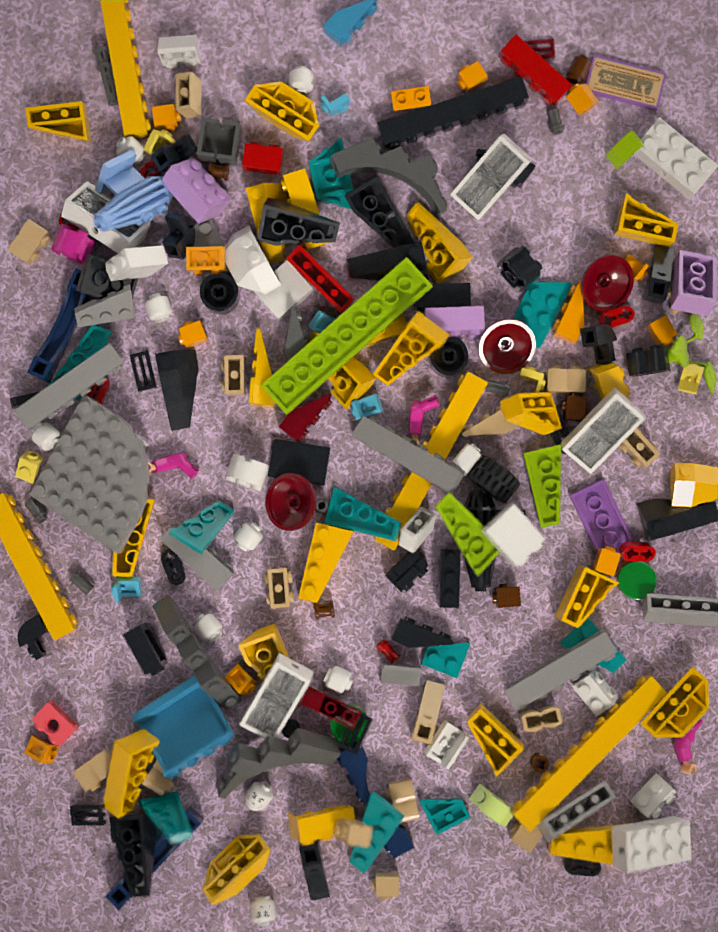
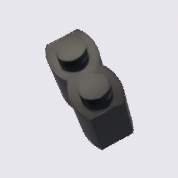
(648, 361)

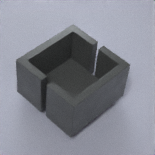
(217, 143)

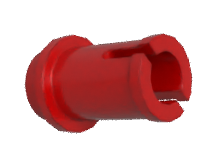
(384, 647)

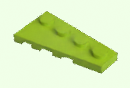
(545, 481)
(466, 533)

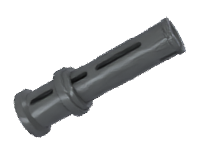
(102, 67)

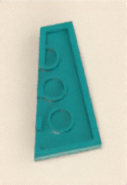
(92, 342)
(357, 516)
(384, 821)

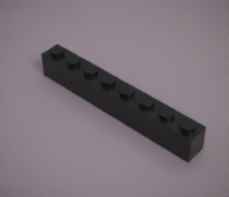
(453, 112)

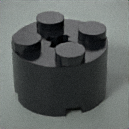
(519, 268)
(218, 283)
(459, 358)

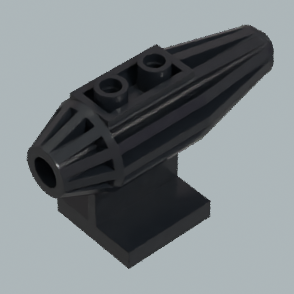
(483, 508)

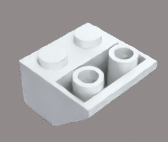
(179, 51)

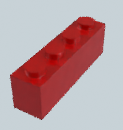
(534, 70)
(320, 278)

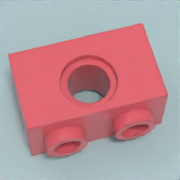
(66, 726)

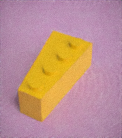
(300, 195)
(413, 345)
(126, 561)
(128, 771)
(585, 844)

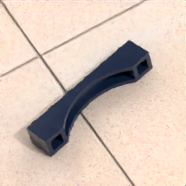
(49, 355)
(356, 767)
(119, 893)

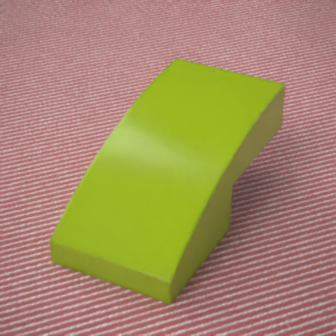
(624, 149)

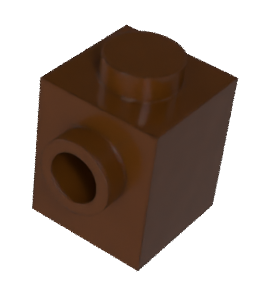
(574, 407)
(506, 596)

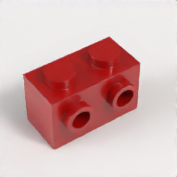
(263, 158)

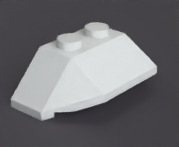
(248, 263)

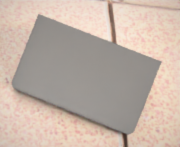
(400, 674)

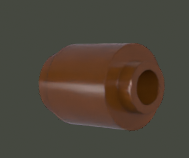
(578, 69)

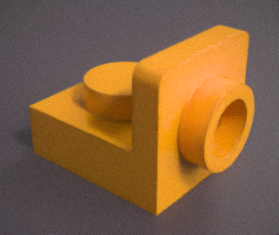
(638, 268)
(241, 680)
(41, 750)

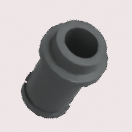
(555, 122)
(326, 309)
(498, 387)
(36, 511)
(322, 511)
(80, 582)

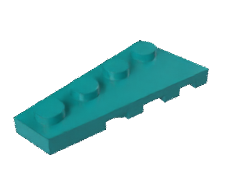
(168, 816)

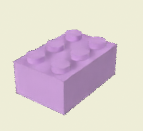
(196, 190)
(694, 283)
(458, 320)

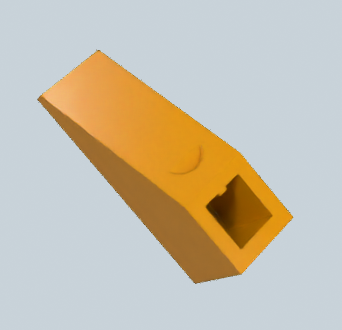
(573, 317)

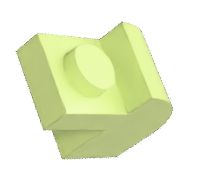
(491, 805)

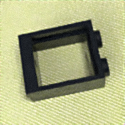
(145, 649)

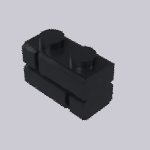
(406, 571)

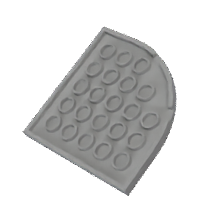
(97, 475)

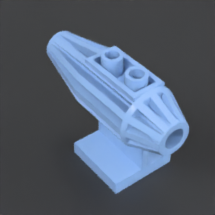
(136, 198)

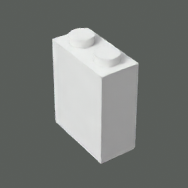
(136, 263)
(290, 293)
(513, 535)

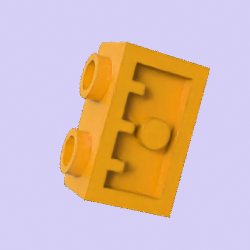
(410, 98)
(205, 259)

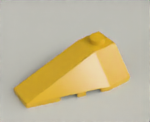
(257, 197)
(262, 371)
(262, 649)

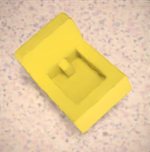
(157, 139)
(530, 373)
(690, 378)
(29, 466)

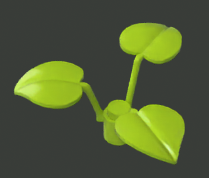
(679, 354)

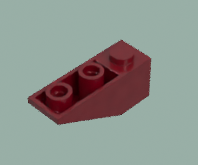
(300, 419)
(330, 707)

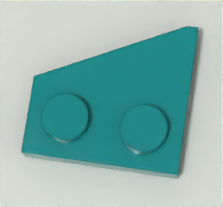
(446, 658)
(444, 813)

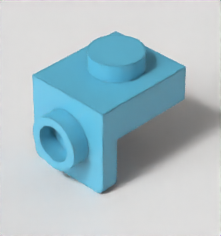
(339, 105)
(321, 321)
(366, 407)
(126, 588)

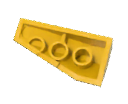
(443, 249)
(350, 380)
(693, 484)

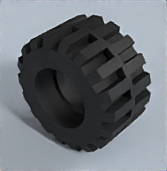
(495, 478)

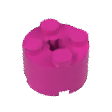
(72, 244)

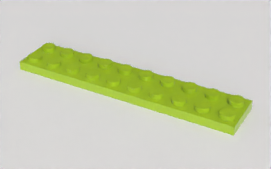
(346, 336)

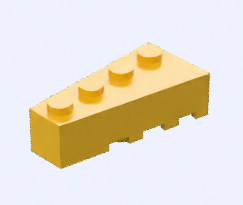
(324, 553)

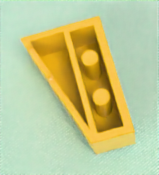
(607, 377)

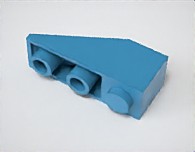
(346, 21)

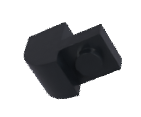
(173, 154)
(180, 236)
(601, 339)
(29, 634)

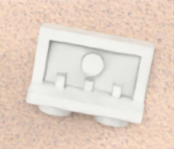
(595, 692)
(446, 744)
(654, 797)

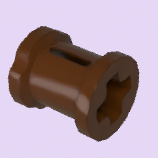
(219, 171)
(324, 610)
(533, 761)

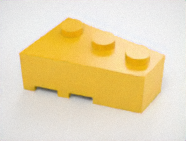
(62, 120)
(643, 224)
(532, 412)
(583, 595)
(494, 738)
(317, 824)

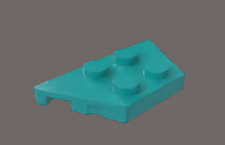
(326, 184)
(541, 307)

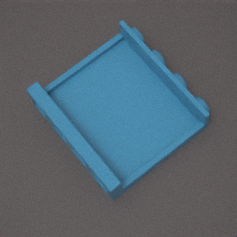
(187, 726)

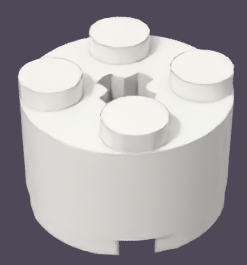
(247, 472)

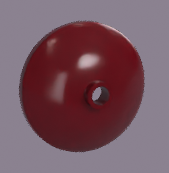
(616, 283)
(510, 356)
(282, 500)

